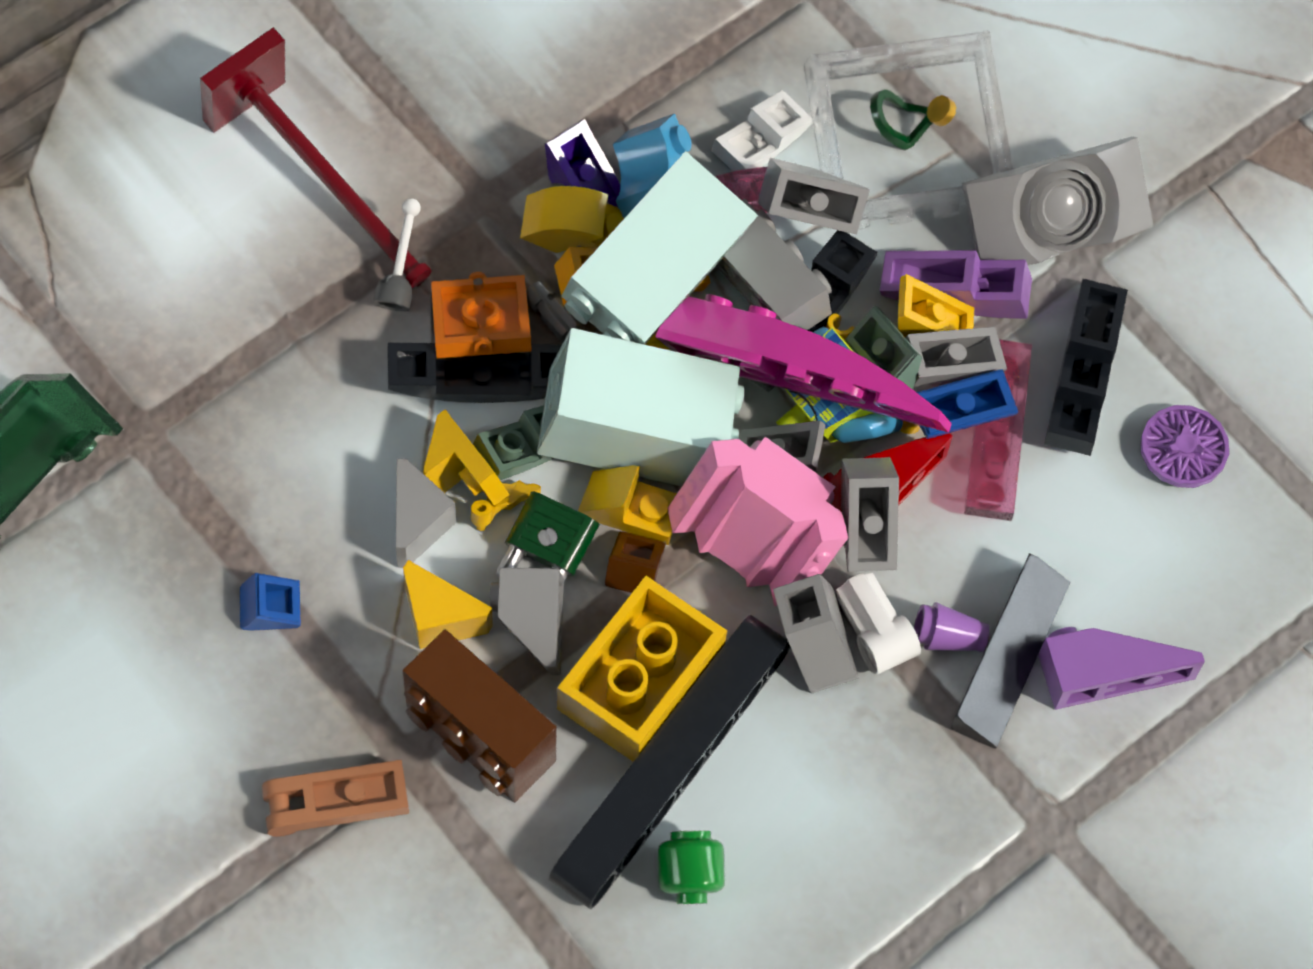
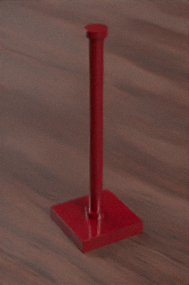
(246, 82)

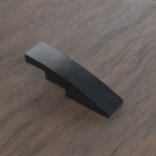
(1086, 367)

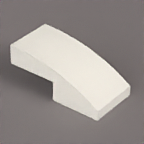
(764, 134)

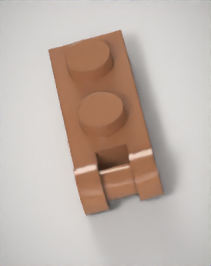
(336, 797)

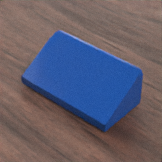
(971, 401)

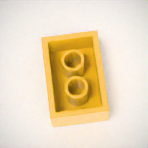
(639, 668)

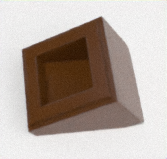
(632, 560)

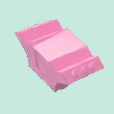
(760, 513)

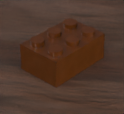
(479, 717)

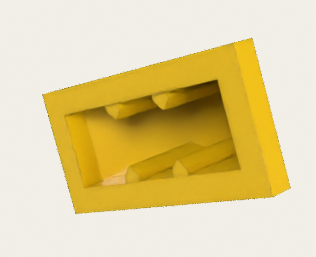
(442, 606)

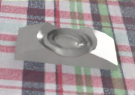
(1060, 204)

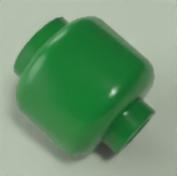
(691, 866)

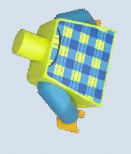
(842, 421)

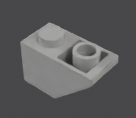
(816, 632)

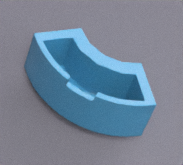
(646, 156)

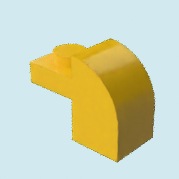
(568, 218)

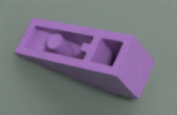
(1107, 664)

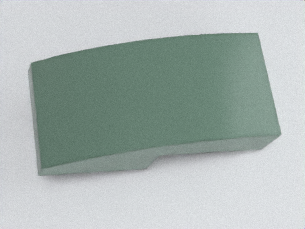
(513, 446)

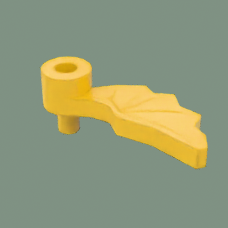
(484, 511)

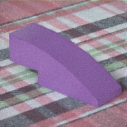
(989, 286)

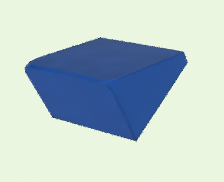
(269, 603)

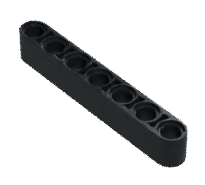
(669, 762)

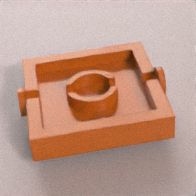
(481, 317)

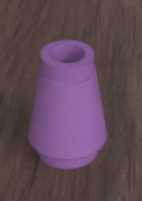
(948, 629)

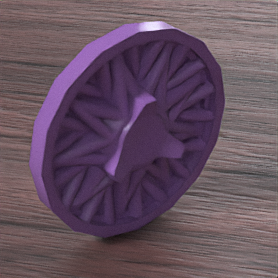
(1184, 446)

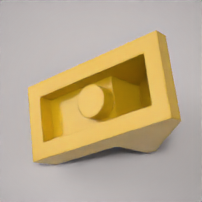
(929, 309)
(455, 459)
(624, 503)

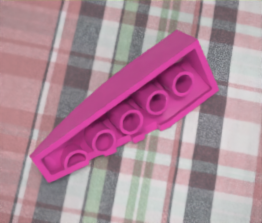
(791, 359)

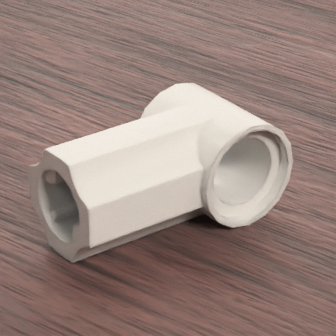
(881, 634)

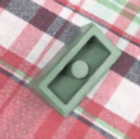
(885, 346)

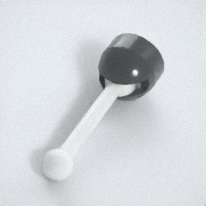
(393, 290)

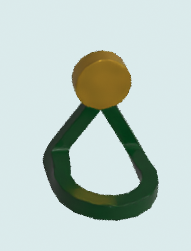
(940, 112)

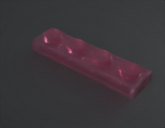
(998, 446)

